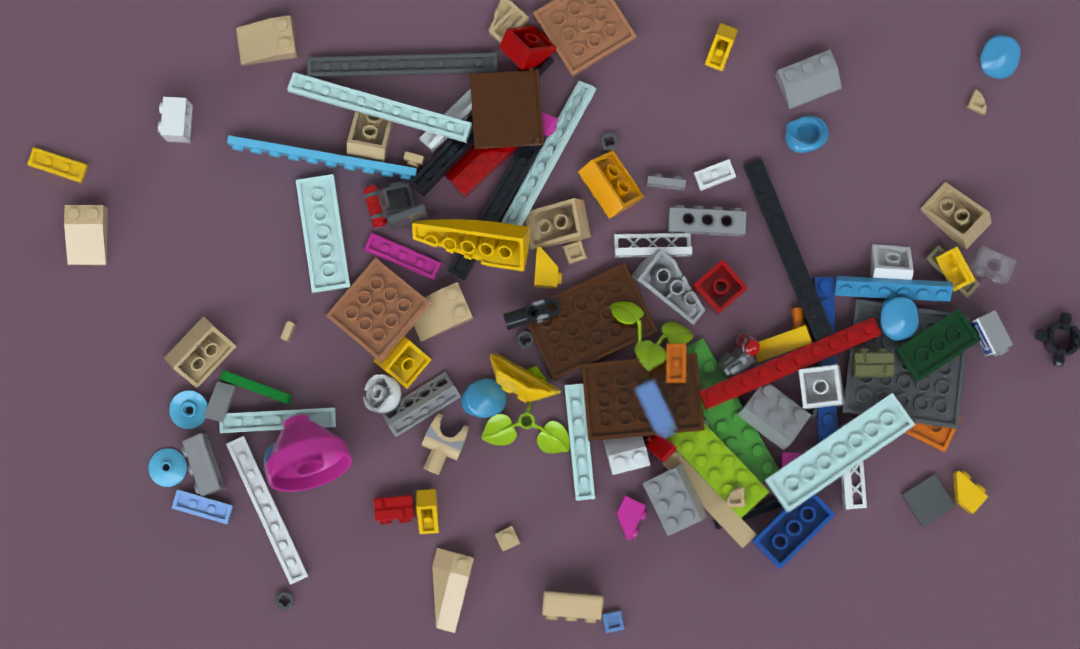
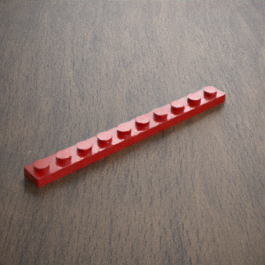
(789, 363)

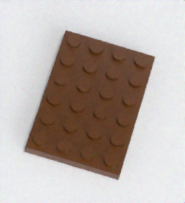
(586, 324)
(616, 409)

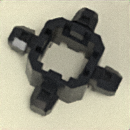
(1048, 337)

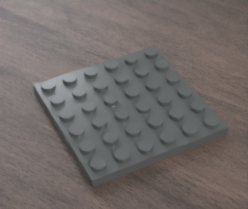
(929, 401)

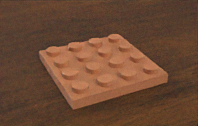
(584, 30)
(378, 310)

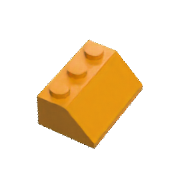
(611, 184)

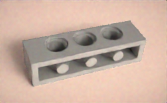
(736, 215)

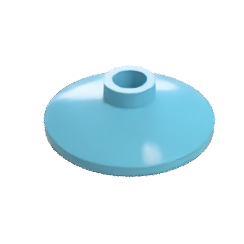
(179, 406)
(177, 469)

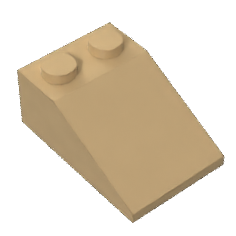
(267, 41)
(369, 137)
(956, 215)
(558, 224)
(86, 234)
(446, 312)

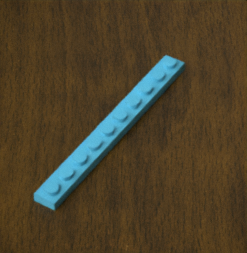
(329, 159)

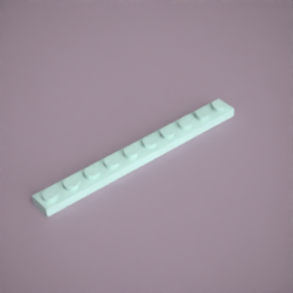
(380, 107)
(549, 154)

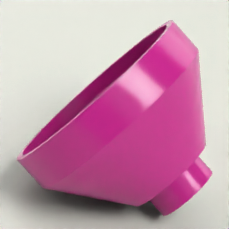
(306, 456)

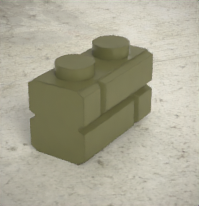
(873, 364)

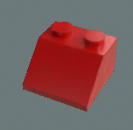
(526, 46)

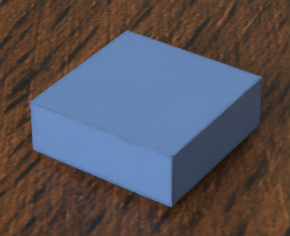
(613, 621)

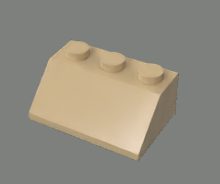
(200, 352)
(572, 606)

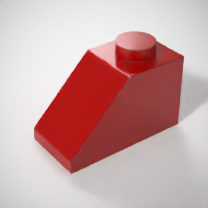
(660, 447)

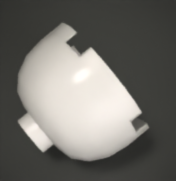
(382, 393)

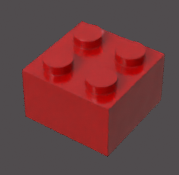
(720, 287)

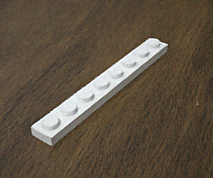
(267, 510)

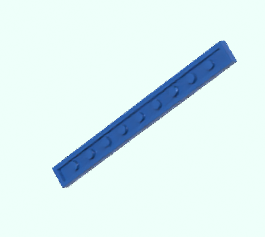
(826, 415)

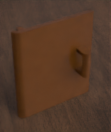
(506, 109)

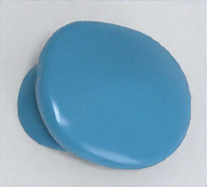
(1000, 56)
(806, 134)
(899, 318)
(484, 398)

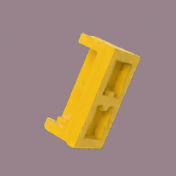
(955, 268)

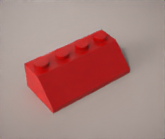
(477, 167)

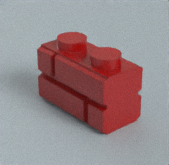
(394, 508)

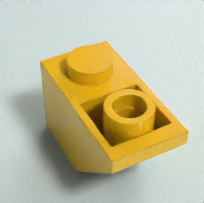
(967, 493)

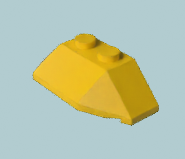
(520, 381)

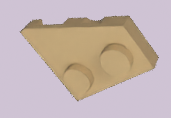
(505, 17)

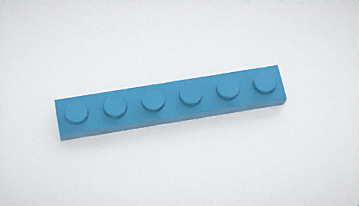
(893, 288)

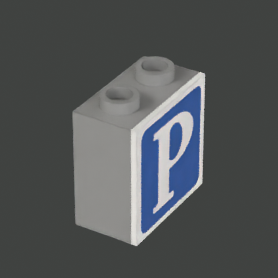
(992, 334)

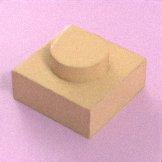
(413, 160)
(507, 538)

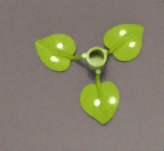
(648, 353)
(501, 431)

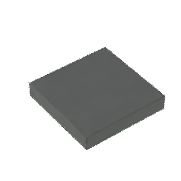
(928, 500)

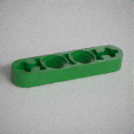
(255, 387)

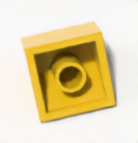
(405, 362)

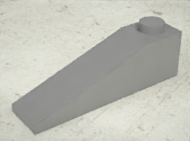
(665, 280)

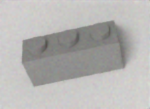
(809, 79)
(203, 465)

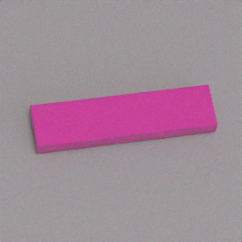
(402, 256)

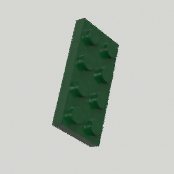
(937, 345)

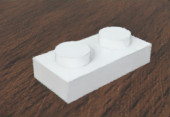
(714, 175)

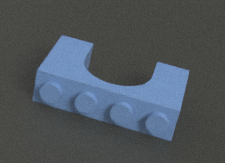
(656, 409)

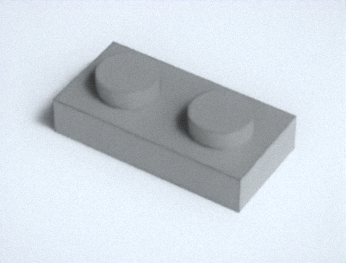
(658, 181)

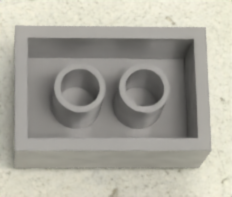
(774, 415)
(675, 500)

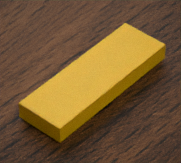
(57, 165)
(783, 343)

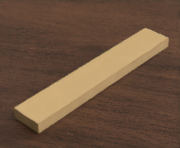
(714, 503)

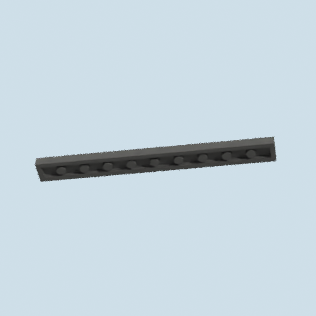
(401, 65)

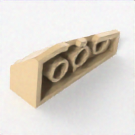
(450, 583)

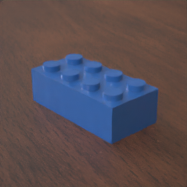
(792, 530)

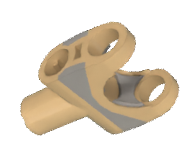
(442, 446)

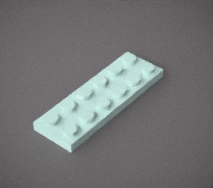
(323, 233)

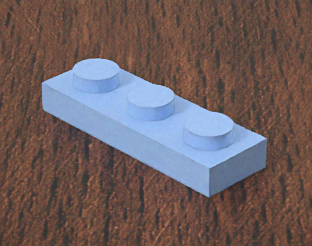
(202, 506)

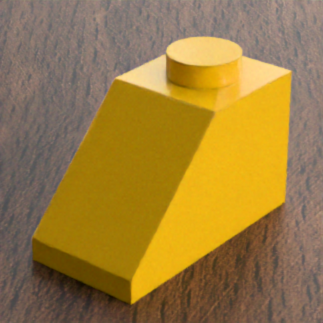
(721, 46)
(546, 271)
(427, 511)

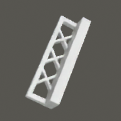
(460, 110)
(647, 251)
(846, 487)

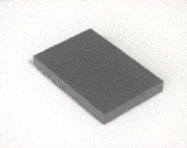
(406, 217)

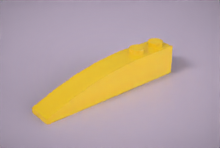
(486, 241)

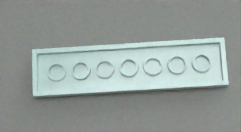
(839, 452)

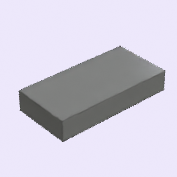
(220, 402)

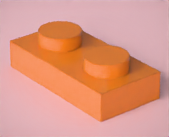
(676, 363)

